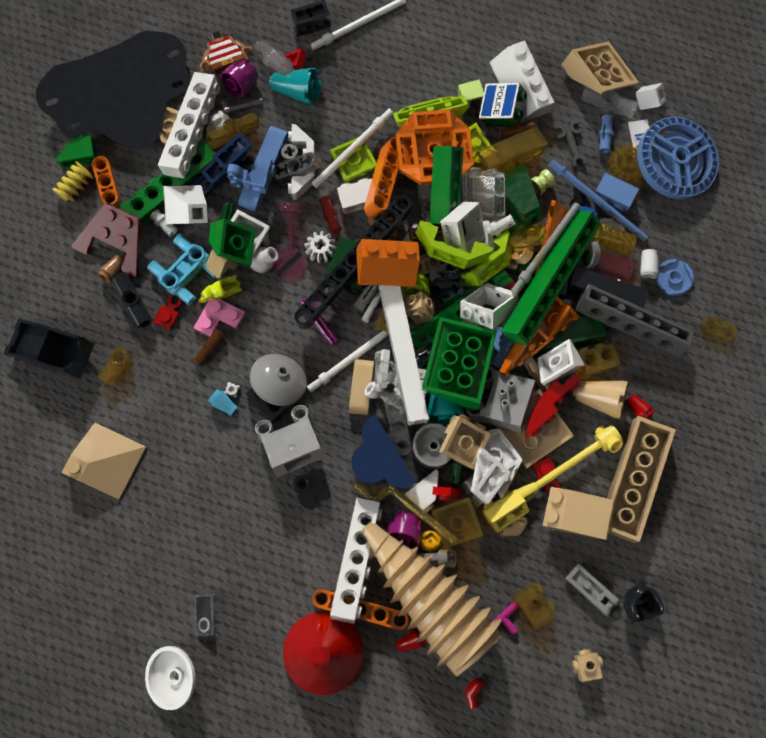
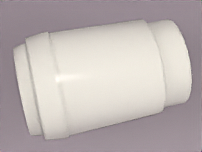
(649, 264)

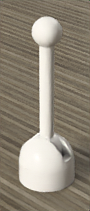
(374, 391)

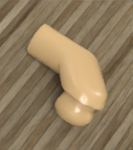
(515, 529)

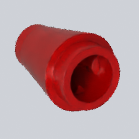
(640, 407)
(409, 641)

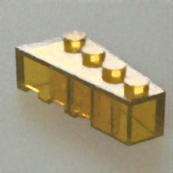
(511, 151)

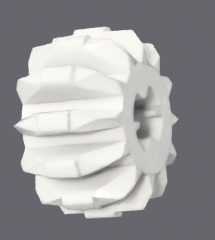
(314, 243)

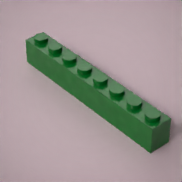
(550, 278)

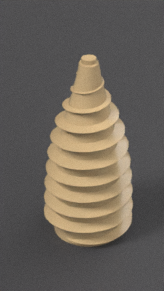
(435, 605)

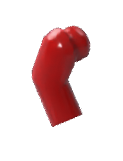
(472, 690)

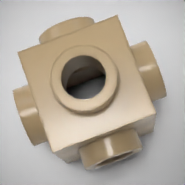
(419, 308)
(591, 672)

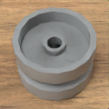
(421, 449)

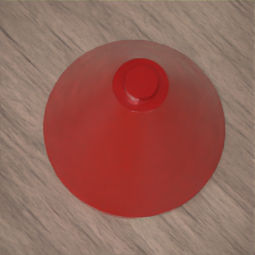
(322, 653)

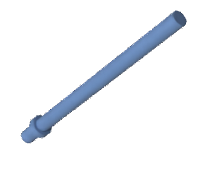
(560, 170)

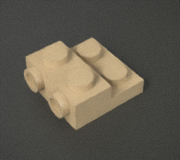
(464, 440)

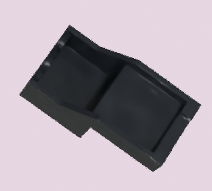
(49, 348)

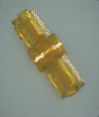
(231, 128)

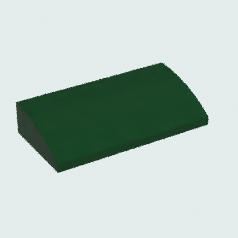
(582, 333)

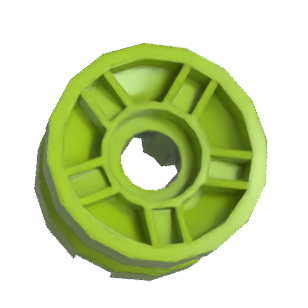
(422, 284)

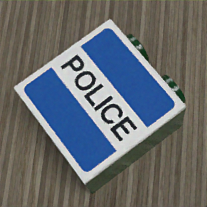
(503, 104)

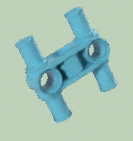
(182, 270)

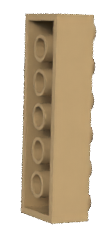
(638, 477)

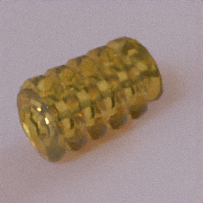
(616, 239)

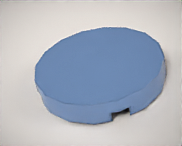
(676, 282)

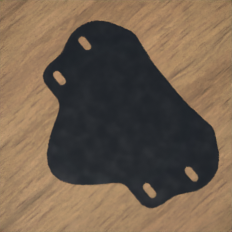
(117, 89)

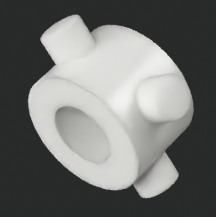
(232, 389)

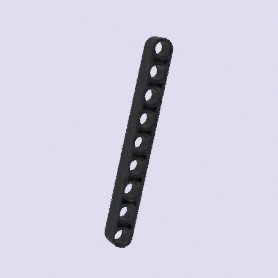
(351, 270)

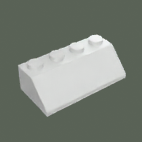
(518, 66)

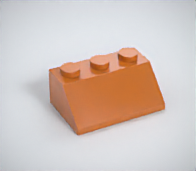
(387, 262)

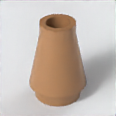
(111, 269)

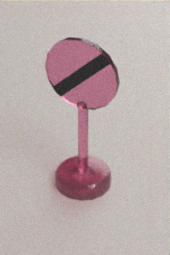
(290, 261)

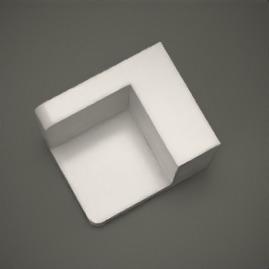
(651, 96)

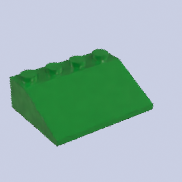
(459, 362)

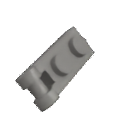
(592, 589)

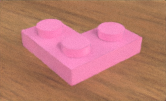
(216, 312)

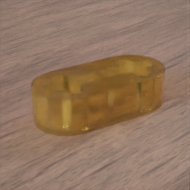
(720, 325)

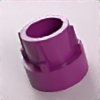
(239, 78)
(406, 527)

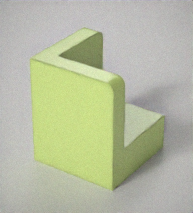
(471, 91)

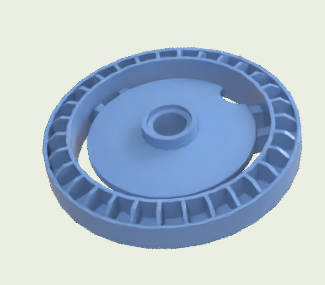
(660, 159)

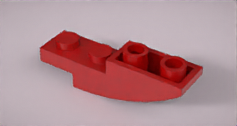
(544, 408)

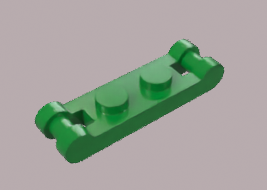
(429, 327)

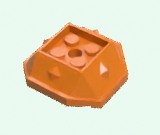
(421, 134)

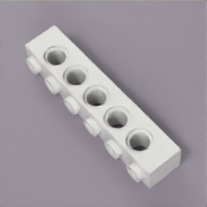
(189, 125)
(340, 610)

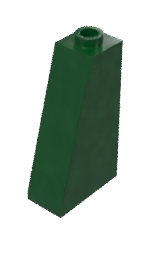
(521, 197)

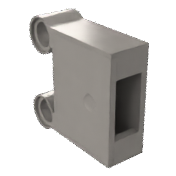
(507, 401)
(292, 445)

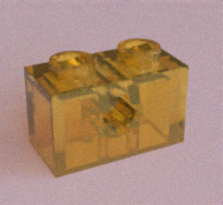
(535, 616)

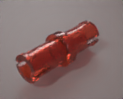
(330, 214)

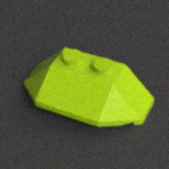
(457, 105)

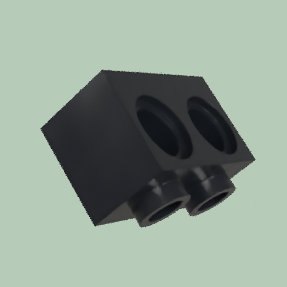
(311, 18)
(265, 407)

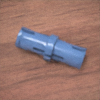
(606, 134)

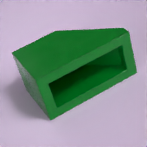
(79, 150)

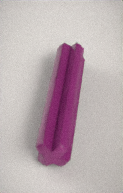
(324, 328)

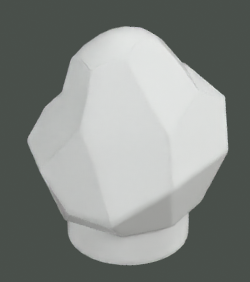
(216, 121)

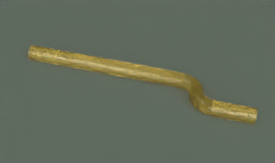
(408, 503)

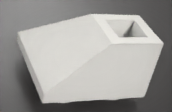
(184, 204)

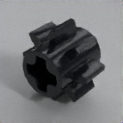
(422, 357)

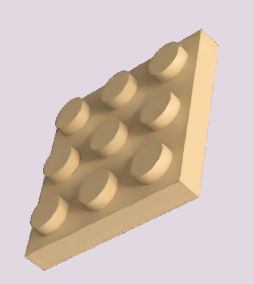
(544, 442)

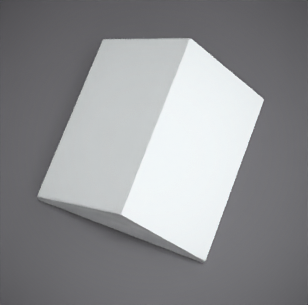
(559, 363)

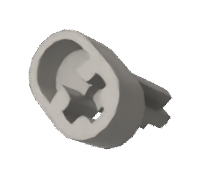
(444, 556)

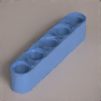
(270, 149)

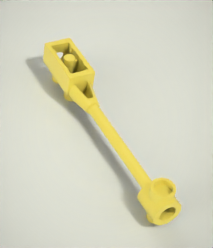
(514, 503)

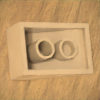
(578, 513)

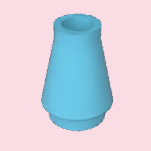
(222, 402)

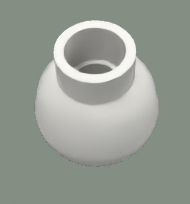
(264, 259)

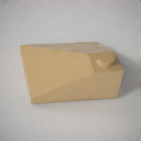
(599, 68)
(104, 460)

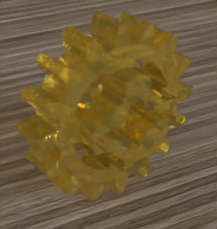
(624, 156)

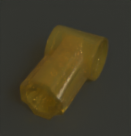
(114, 368)

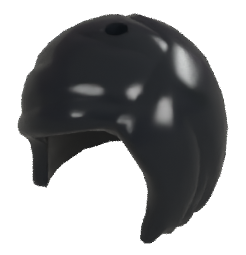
(642, 603)

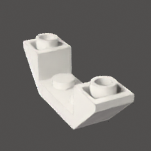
(301, 140)

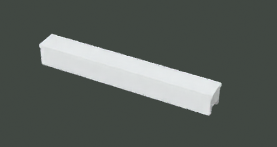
(404, 355)

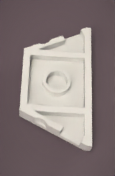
(505, 453)

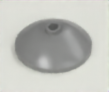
(274, 386)

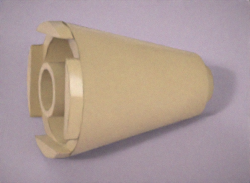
(603, 396)

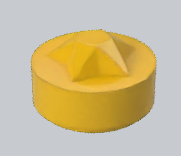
(430, 541)

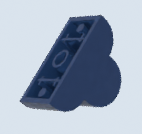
(378, 459)

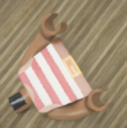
(223, 53)

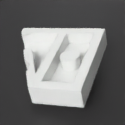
(488, 476)

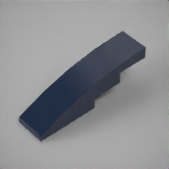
(216, 170)

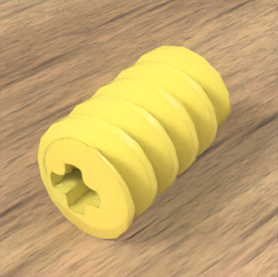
(72, 183)

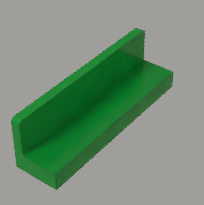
(445, 181)

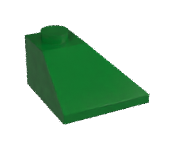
(232, 241)

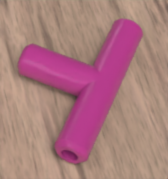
(504, 618)

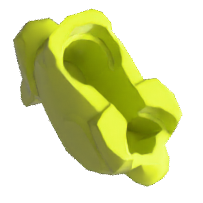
(221, 289)

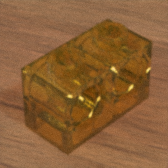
(596, 362)

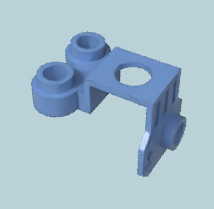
(240, 176)

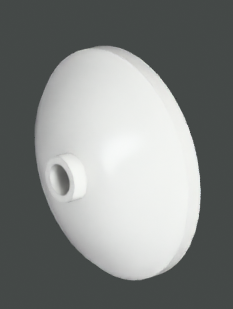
(170, 678)

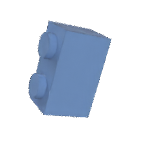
(616, 192)

